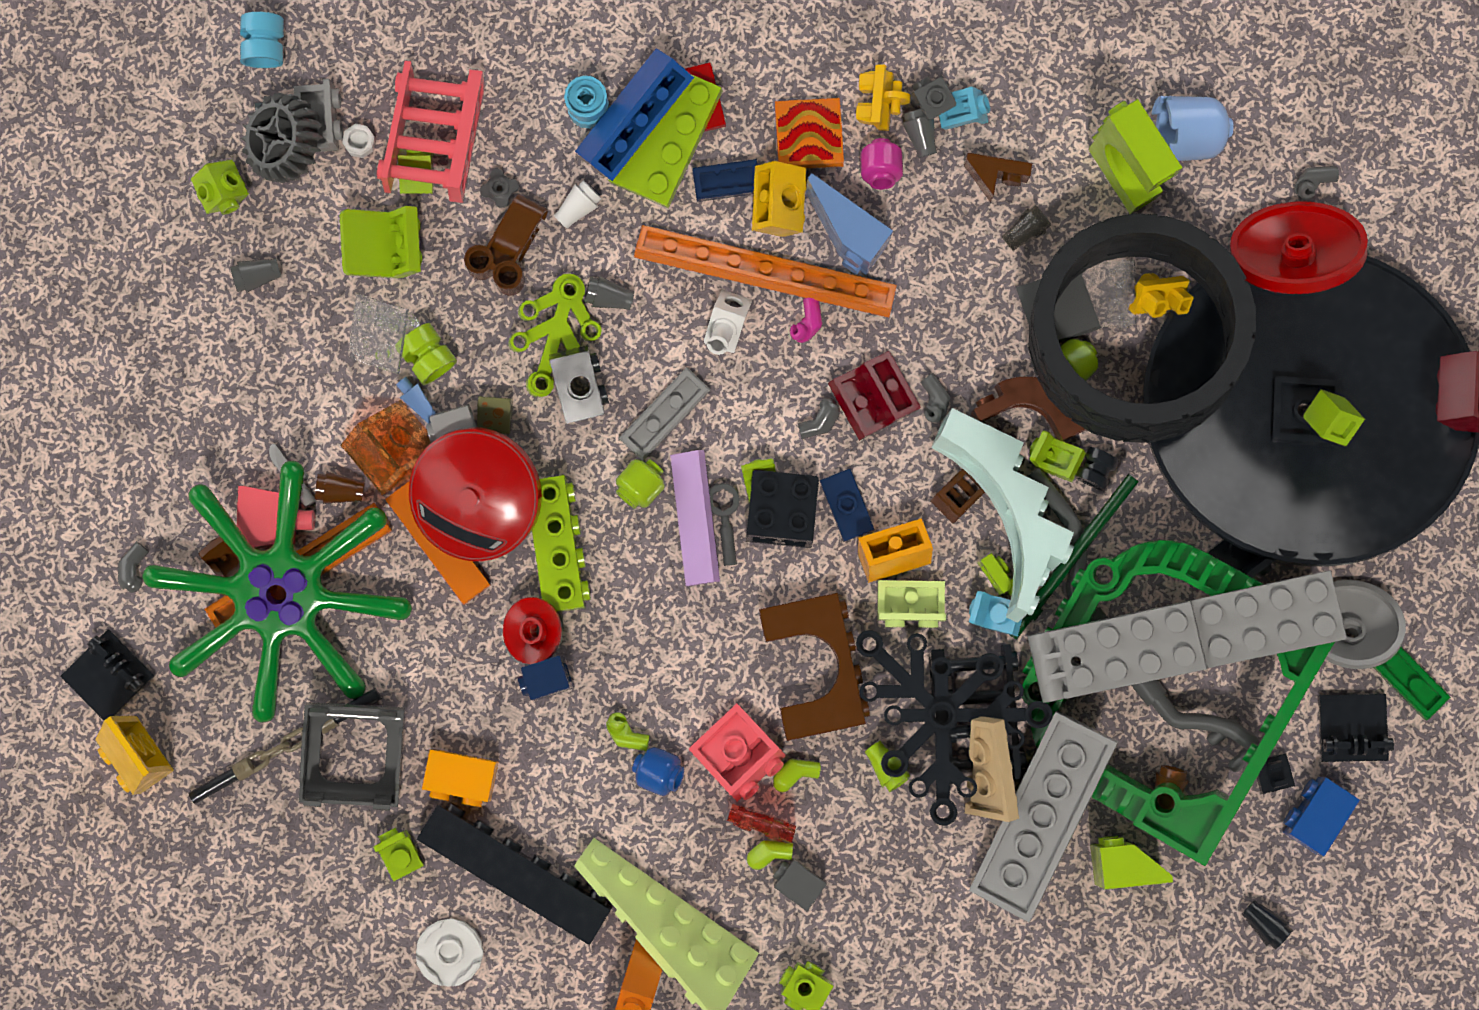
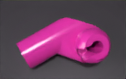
(809, 324)

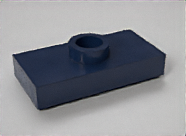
(724, 180)
(846, 505)

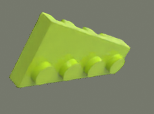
(667, 151)

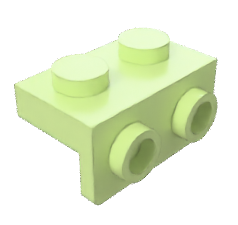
(911, 602)

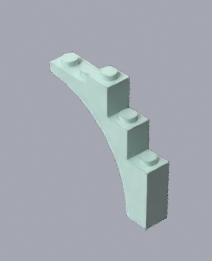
(1019, 500)

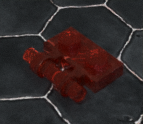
(753, 820)

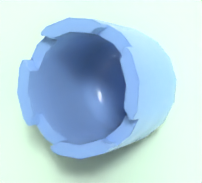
(1193, 126)

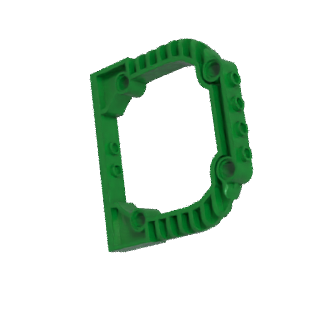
(1199, 819)

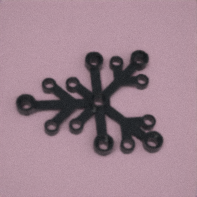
(913, 687)

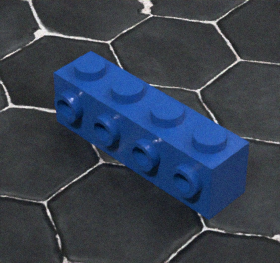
(634, 114)

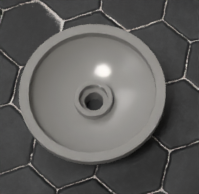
(1374, 622)

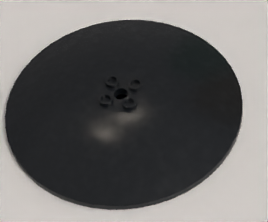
(1260, 467)

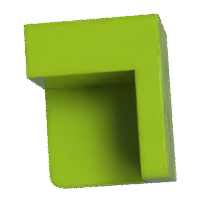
(1333, 417)

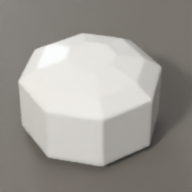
(359, 140)

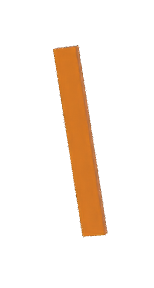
(765, 271)

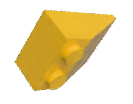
(132, 753)

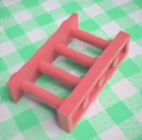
(458, 150)

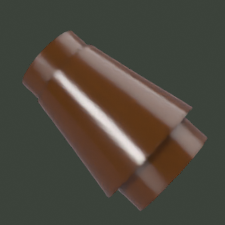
(337, 489)

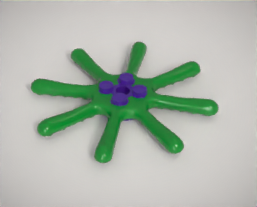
(277, 566)

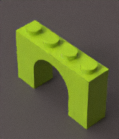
(1133, 155)

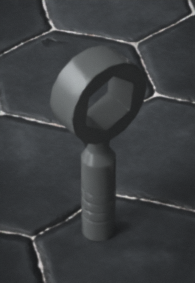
(726, 529)

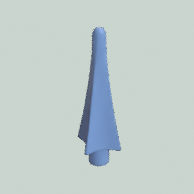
(415, 399)

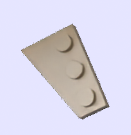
(991, 772)

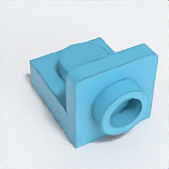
(970, 108)
(990, 613)

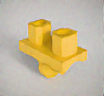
(886, 97)
(1158, 295)

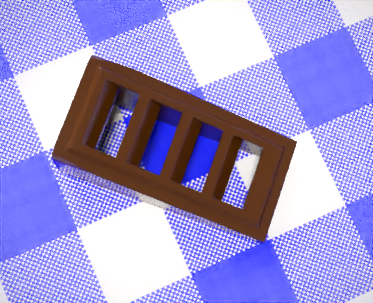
(947, 506)

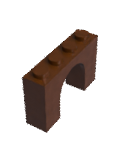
(822, 619)

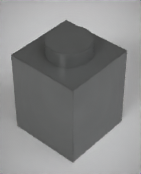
(798, 883)

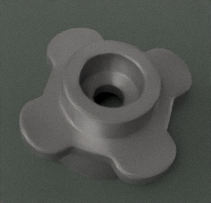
(502, 197)

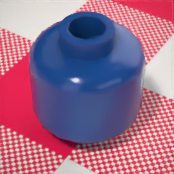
(658, 771)

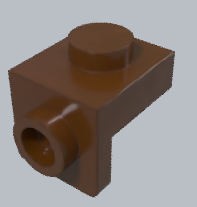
(220, 558)

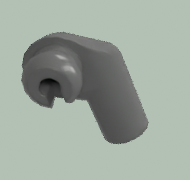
(1312, 177)

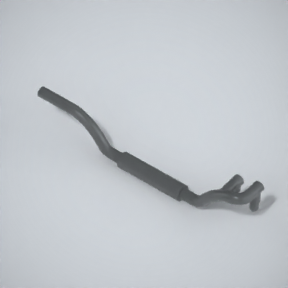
(1153, 691)

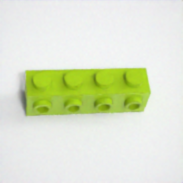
(556, 547)

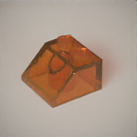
(387, 446)

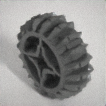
(286, 118)

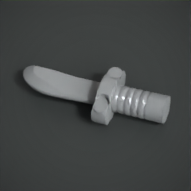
(279, 459)

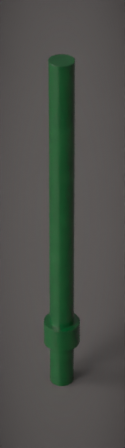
(1080, 547)

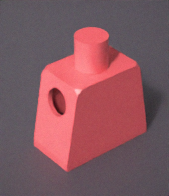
(259, 516)

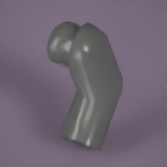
(938, 400)
(824, 420)
(127, 568)

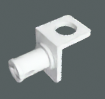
(726, 323)

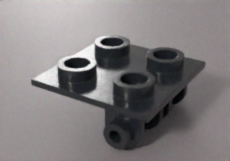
(107, 675)
(1354, 728)

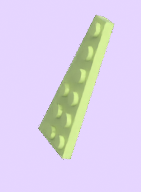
(675, 934)

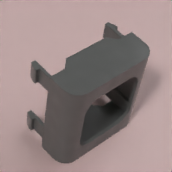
(317, 790)

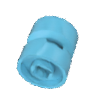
(261, 38)
(586, 101)

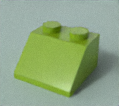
(1124, 865)

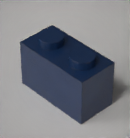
(545, 678)

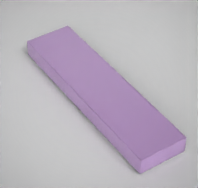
(695, 518)

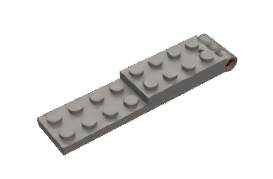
(1187, 636)

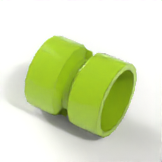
(426, 354)

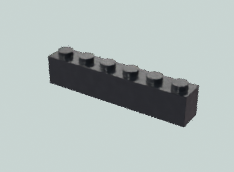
(515, 873)

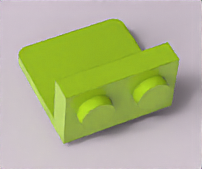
(380, 242)

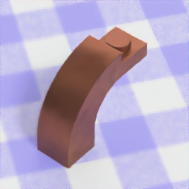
(1029, 394)

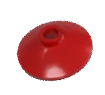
(521, 626)

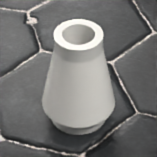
(577, 204)

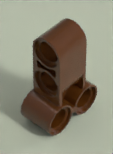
(508, 244)

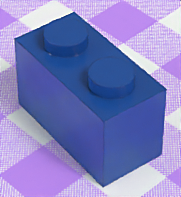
(1320, 815)

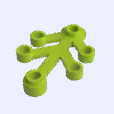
(556, 328)

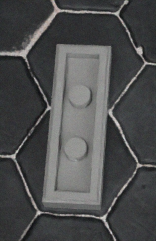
(664, 414)

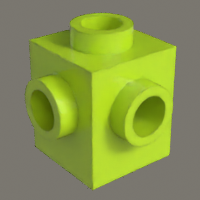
(219, 187)
(813, 997)

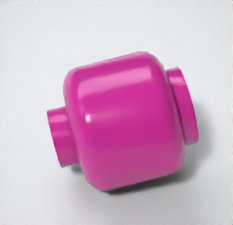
(881, 164)

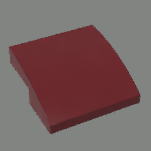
(874, 395)

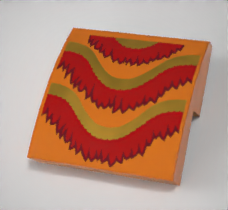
(809, 133)

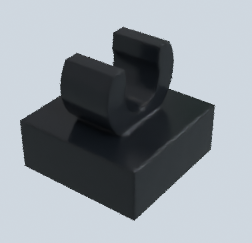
(1275, 774)

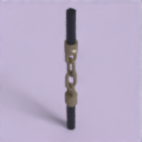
(245, 768)

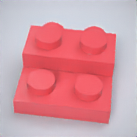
(738, 753)

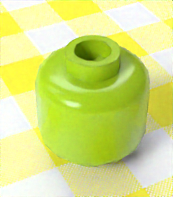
(1081, 357)
(640, 483)

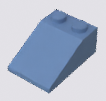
(852, 230)

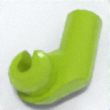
(623, 734)
(793, 771)
(767, 851)

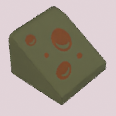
(494, 414)

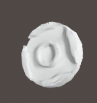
(456, 944)

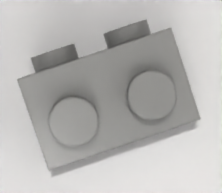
(324, 100)

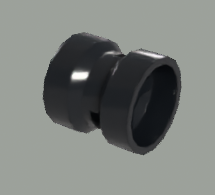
(1097, 468)

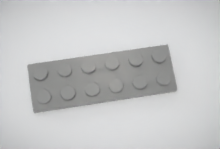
(1049, 811)

